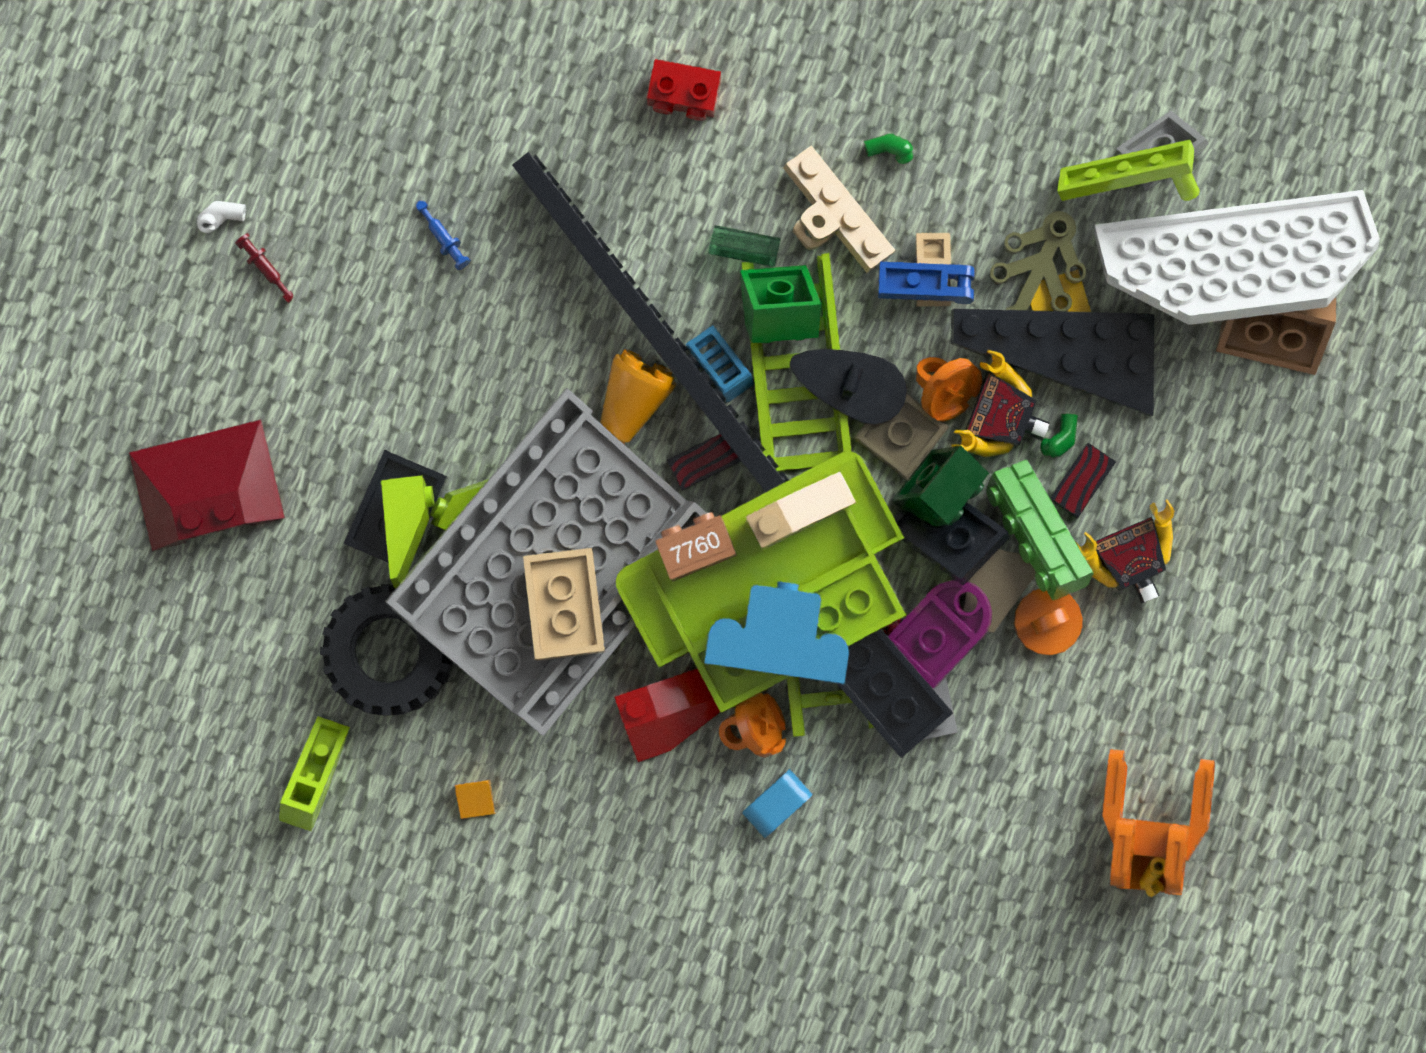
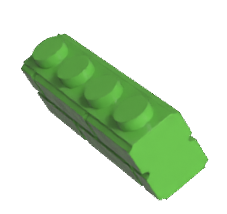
(1039, 530)

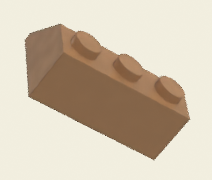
(1281, 339)

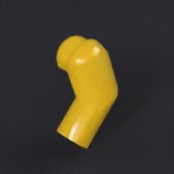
(1149, 879)

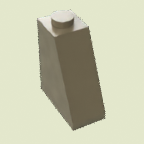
(1003, 582)

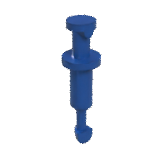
(449, 244)

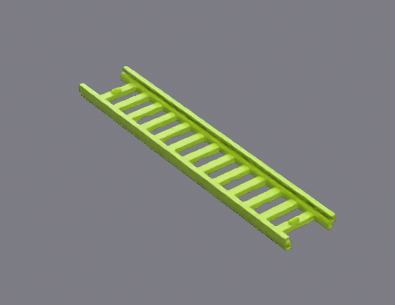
(769, 431)

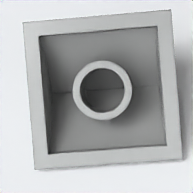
(1164, 131)

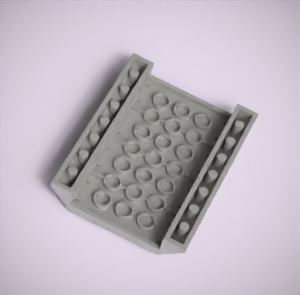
(554, 493)

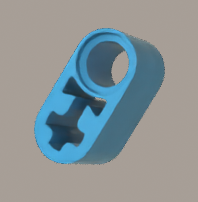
(777, 803)

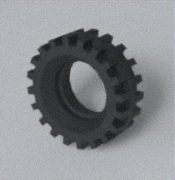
(352, 682)

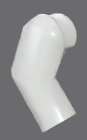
(218, 213)

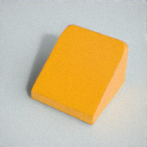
(475, 799)

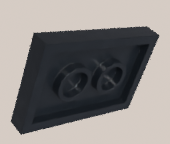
(368, 526)
(957, 547)

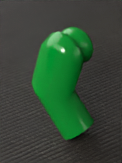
(890, 143)
(1062, 441)

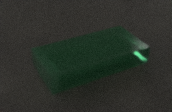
(744, 246)

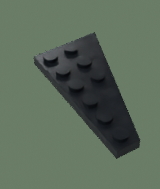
(1082, 350)

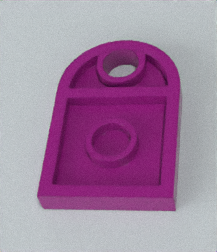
(941, 632)

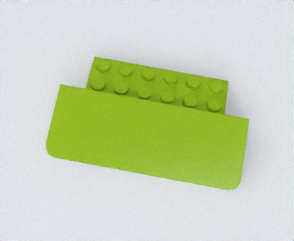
(824, 559)

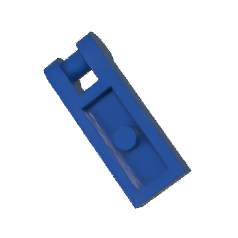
(926, 282)

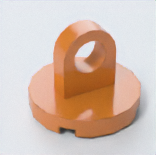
(949, 388)
(1047, 624)
(759, 725)

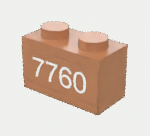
(695, 547)

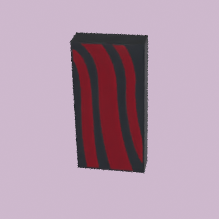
(702, 461)
(1082, 480)

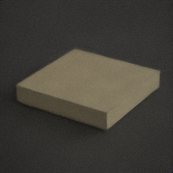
(903, 439)

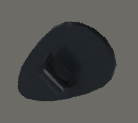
(852, 383)

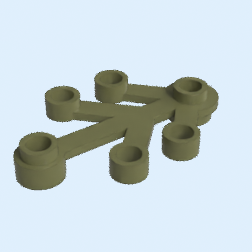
(1041, 264)

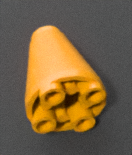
(633, 394)

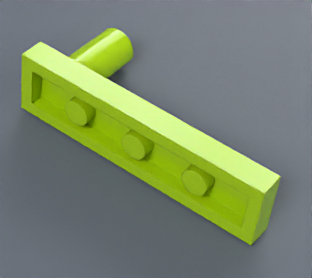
(1132, 169)

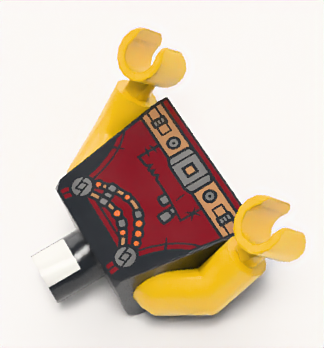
(1001, 412)
(1133, 553)

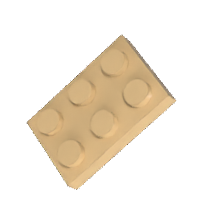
(563, 604)

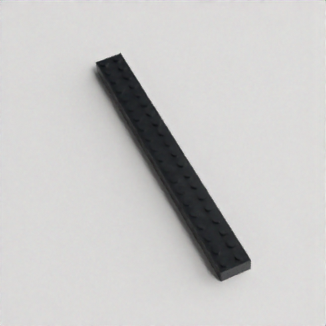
(647, 320)

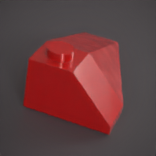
(665, 713)

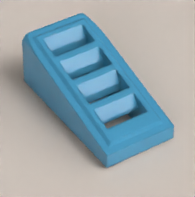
(736, 385)

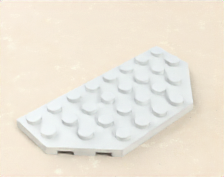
(1241, 256)

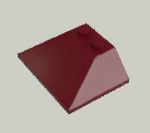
(206, 484)

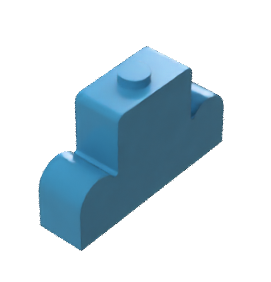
(779, 637)

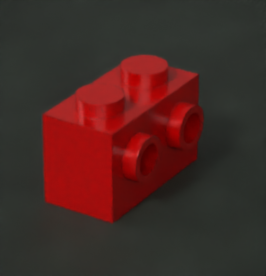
(683, 89)

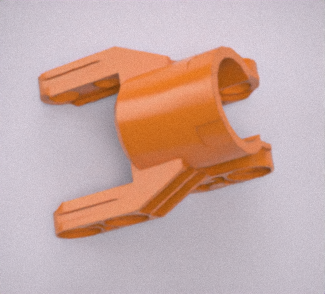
(1142, 841)

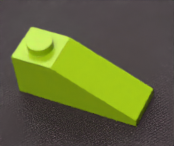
(406, 518)
(313, 774)

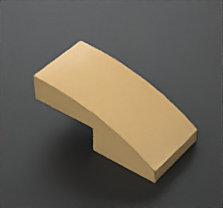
(933, 249)

